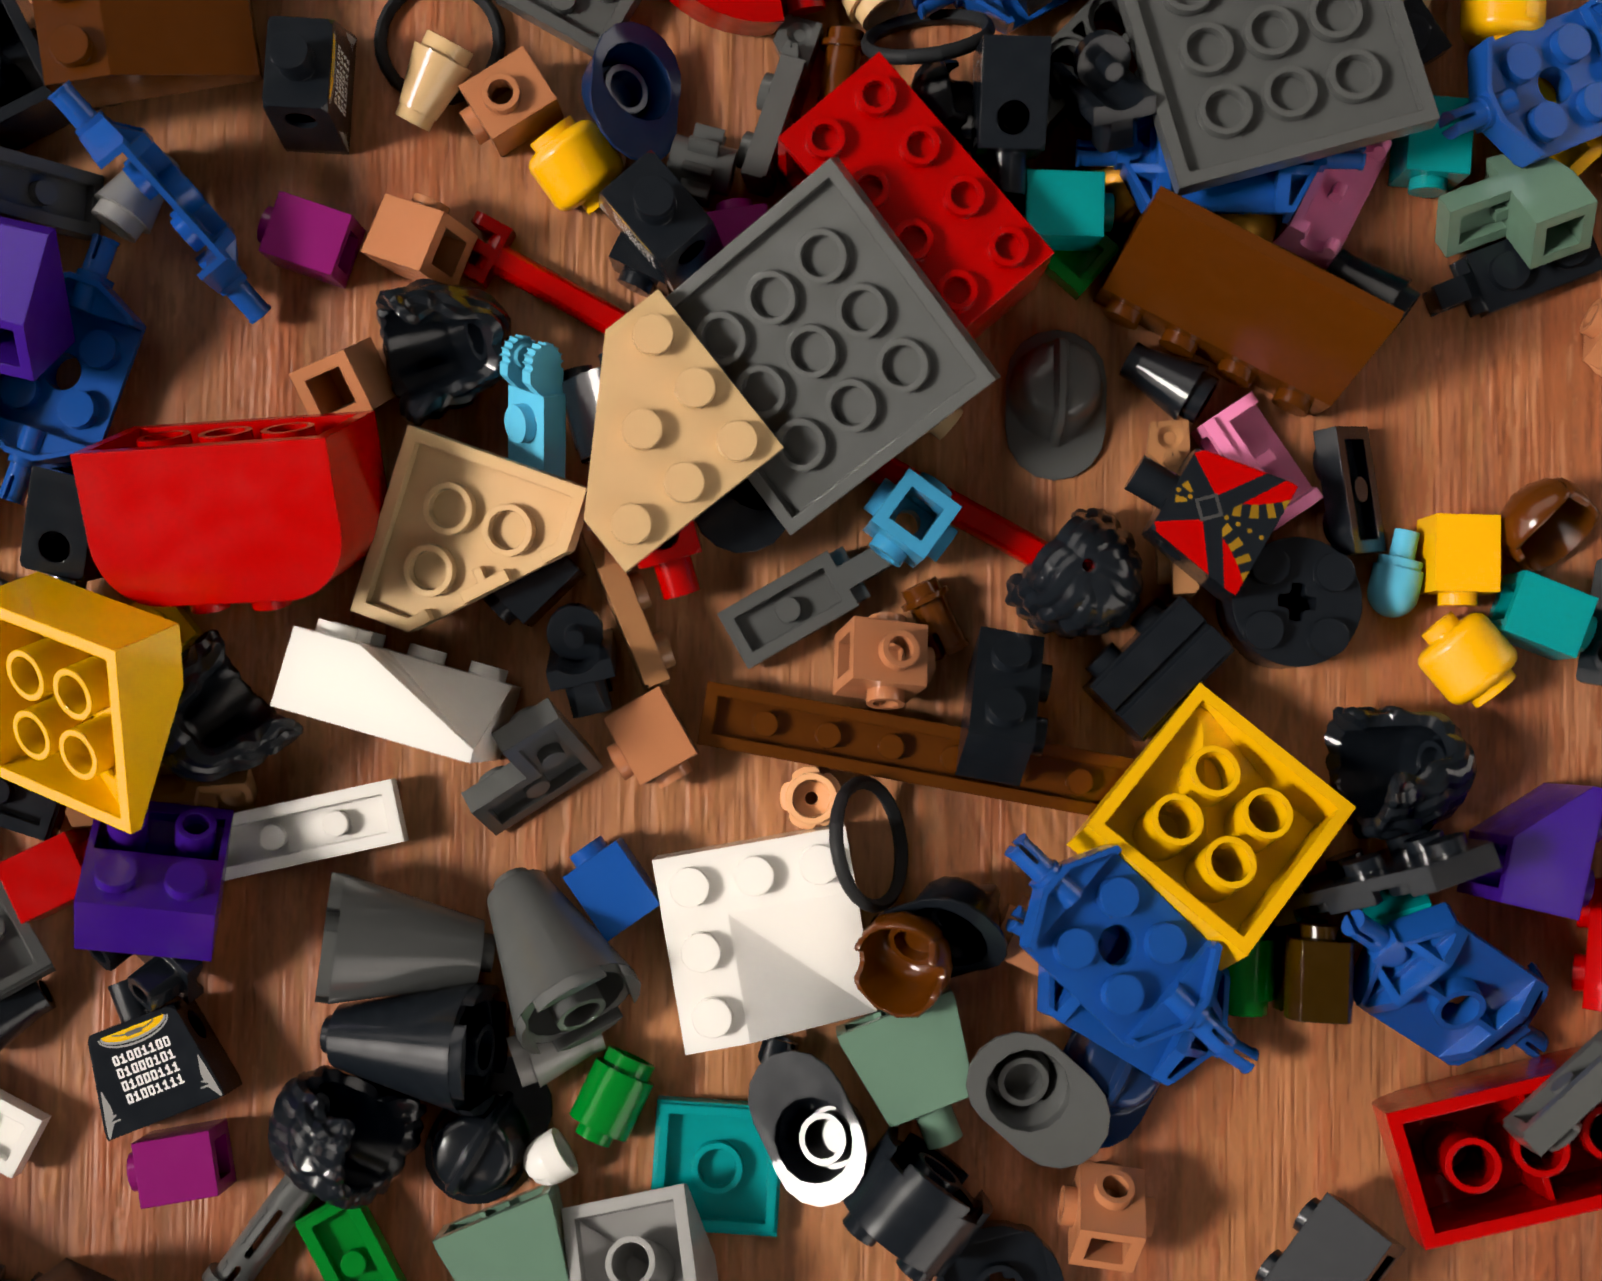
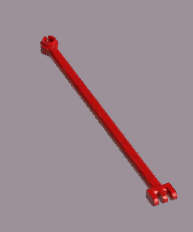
(501, 260)

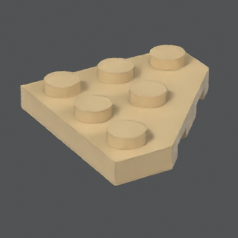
(665, 433)
(461, 529)

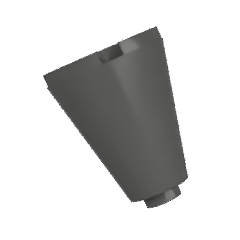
(395, 944)
(555, 964)

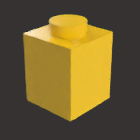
(1460, 557)

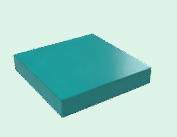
(721, 1161)

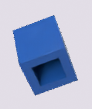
(611, 886)

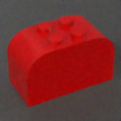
(231, 507)
(1466, 1173)

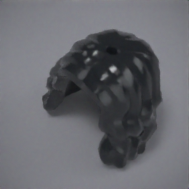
(440, 345)
(1073, 602)
(220, 719)
(1397, 768)
(342, 1135)

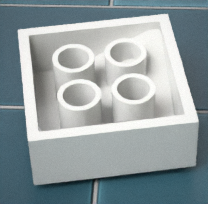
(406, 698)
(759, 938)

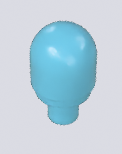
(1396, 577)

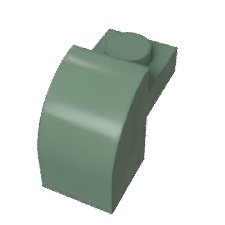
(1536, 207)

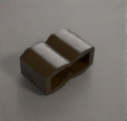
(1314, 972)

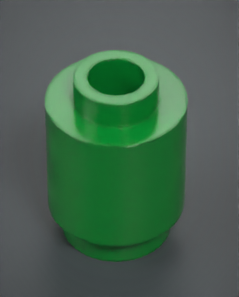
(1254, 979)
(612, 1097)

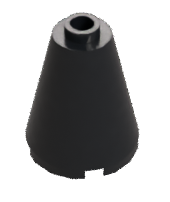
(424, 1044)

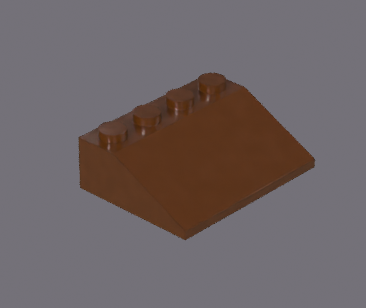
(145, 46)
(1243, 305)

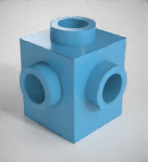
(927, 502)

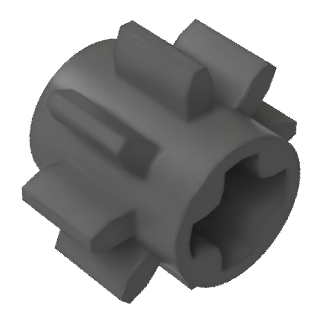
(703, 163)

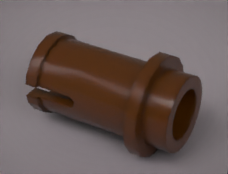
(841, 56)
(930, 607)

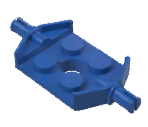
(1506, 92)
(156, 174)
(1269, 193)
(49, 423)
(1427, 960)
(1167, 964)
(1163, 1060)

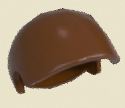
(1545, 523)
(903, 964)

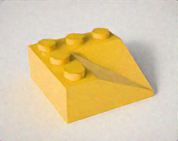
(85, 697)
(1218, 822)

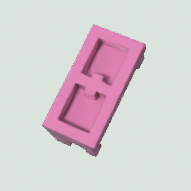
(1331, 209)
(1247, 438)

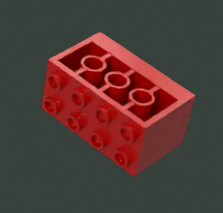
(925, 188)

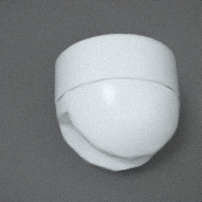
(550, 1159)

